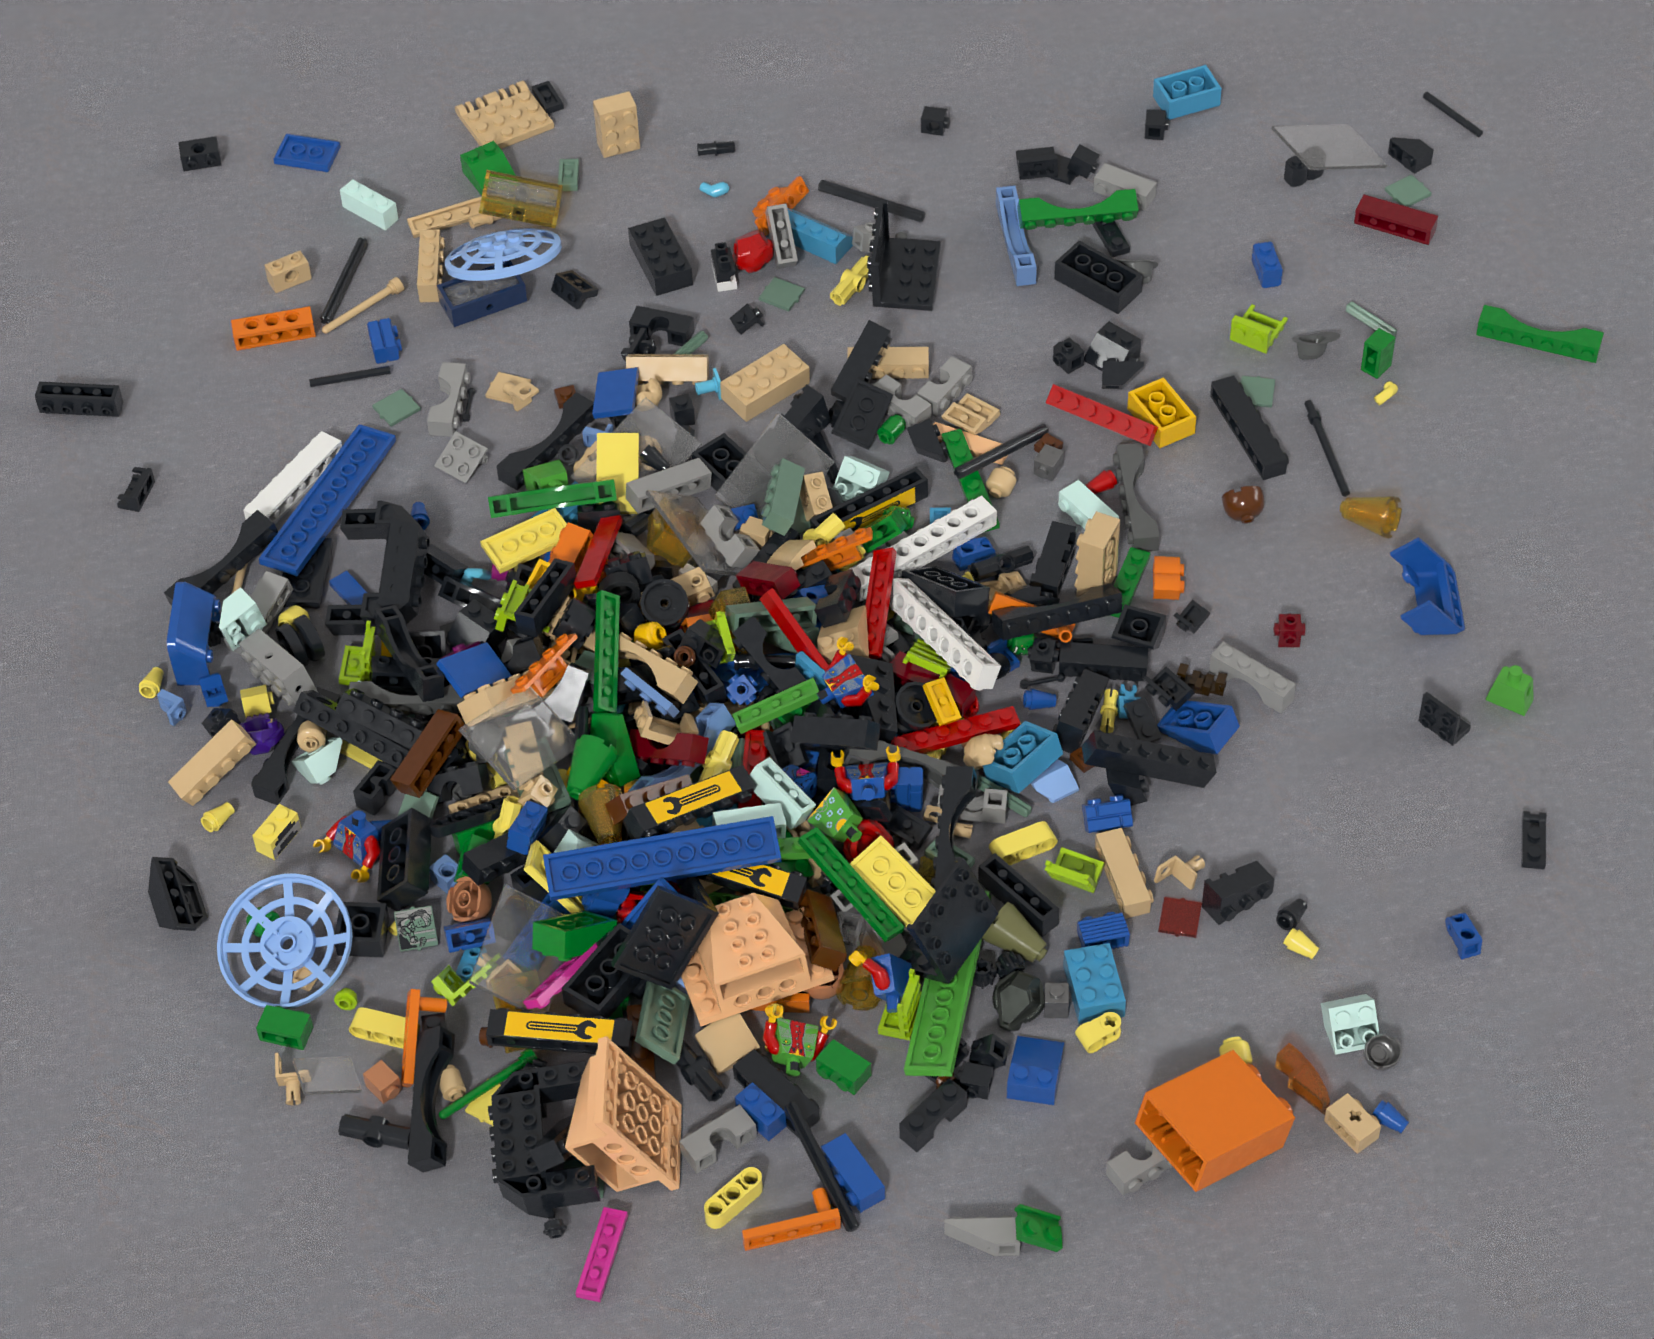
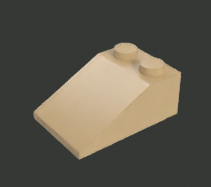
(854, 629)

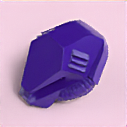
(264, 731)

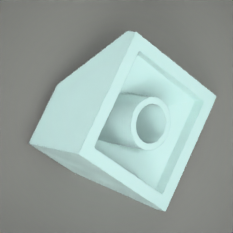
(321, 763)

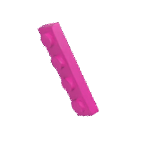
(553, 984)
(601, 1254)

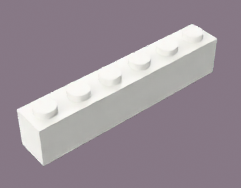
(295, 478)

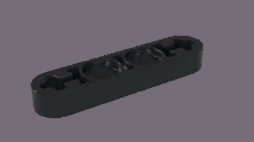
(466, 818)

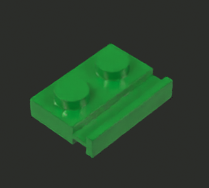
(1038, 1228)

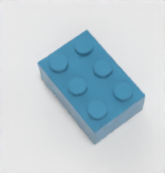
(1187, 92)
(1024, 757)
(1093, 982)

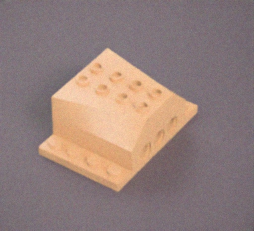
(750, 959)
(625, 1123)

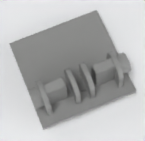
(461, 457)

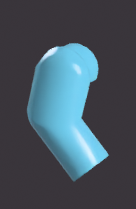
(471, 573)

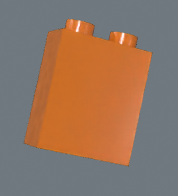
(1215, 1120)

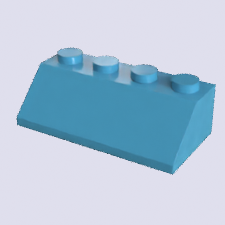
(819, 237)

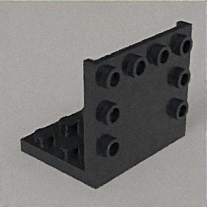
(900, 268)
(949, 925)
(667, 934)

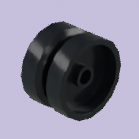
(665, 592)
(301, 640)
(913, 709)

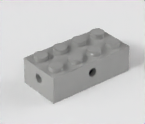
(275, 667)

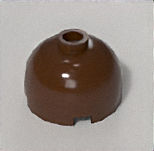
(1244, 504)

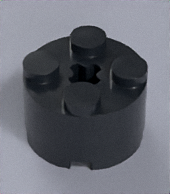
(576, 619)

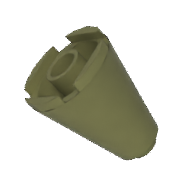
(1015, 934)

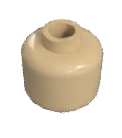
(1001, 482)
(311, 736)

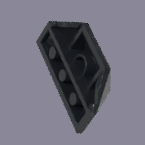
(175, 896)

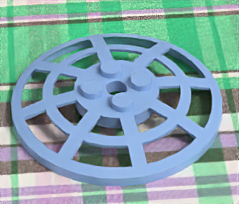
(503, 247)
(277, 933)

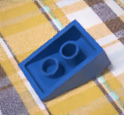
(1200, 725)
(1035, 1070)

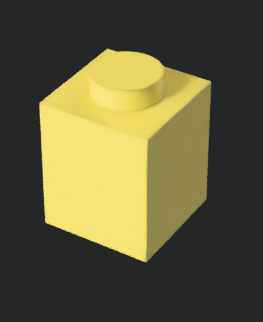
(256, 700)

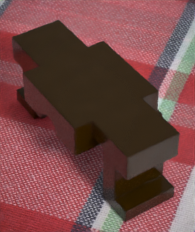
(1202, 683)

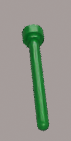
(526, 1055)

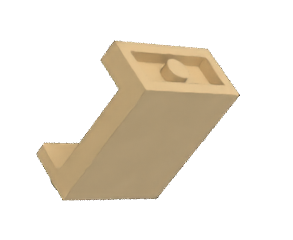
(660, 729)

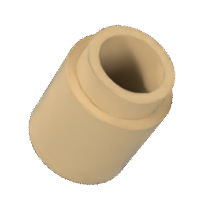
(452, 1084)

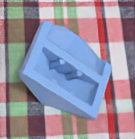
(1056, 782)

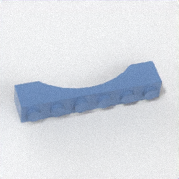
(1020, 256)
(710, 723)

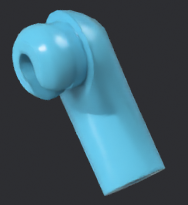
(715, 190)

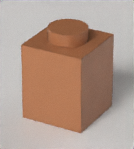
(382, 1082)

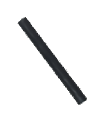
(1452, 114)
(349, 376)

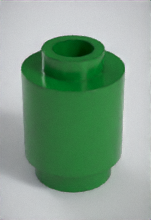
(891, 429)

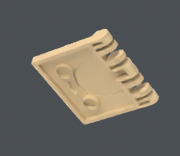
(506, 119)

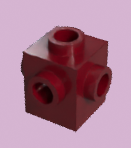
(1289, 630)

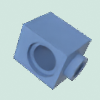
(443, 873)

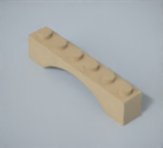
(670, 679)

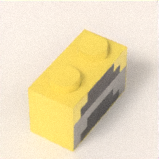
(276, 832)

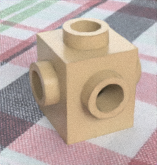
(539, 791)

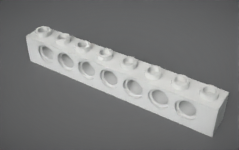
(934, 540)
(943, 635)

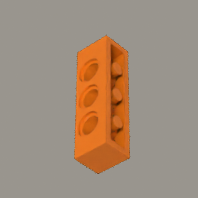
(273, 328)

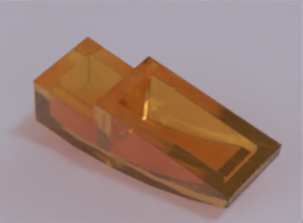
(1303, 1077)

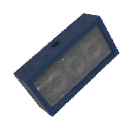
(472, 300)

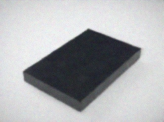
(862, 413)

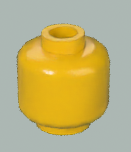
(650, 635)

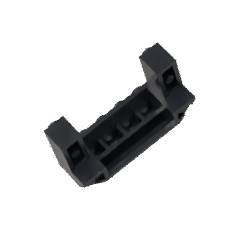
(401, 568)
(518, 1126)

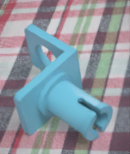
(709, 385)

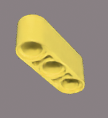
(1024, 843)
(379, 1027)
(731, 1207)

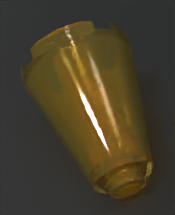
(1373, 513)
(593, 807)
(857, 984)

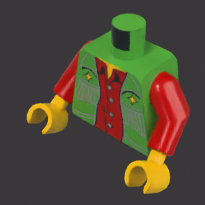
(793, 1041)

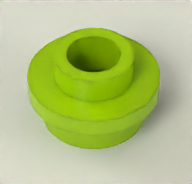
(346, 999)

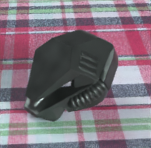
(1018, 999)

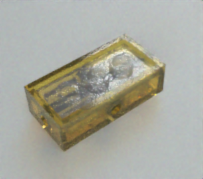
(520, 199)

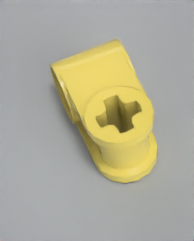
(1098, 1032)

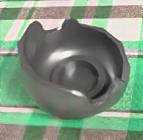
(1382, 1052)

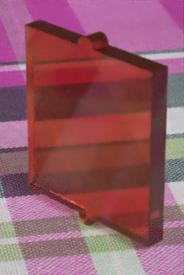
(1180, 917)

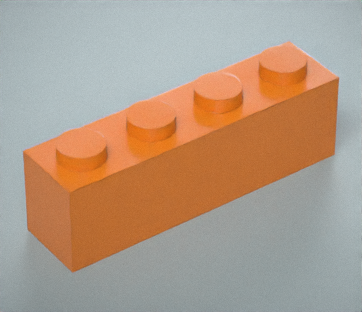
(572, 545)

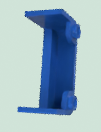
(1435, 590)
(190, 632)

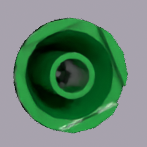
(589, 764)

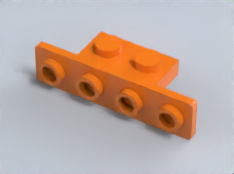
(790, 195)
(840, 552)
(546, 671)

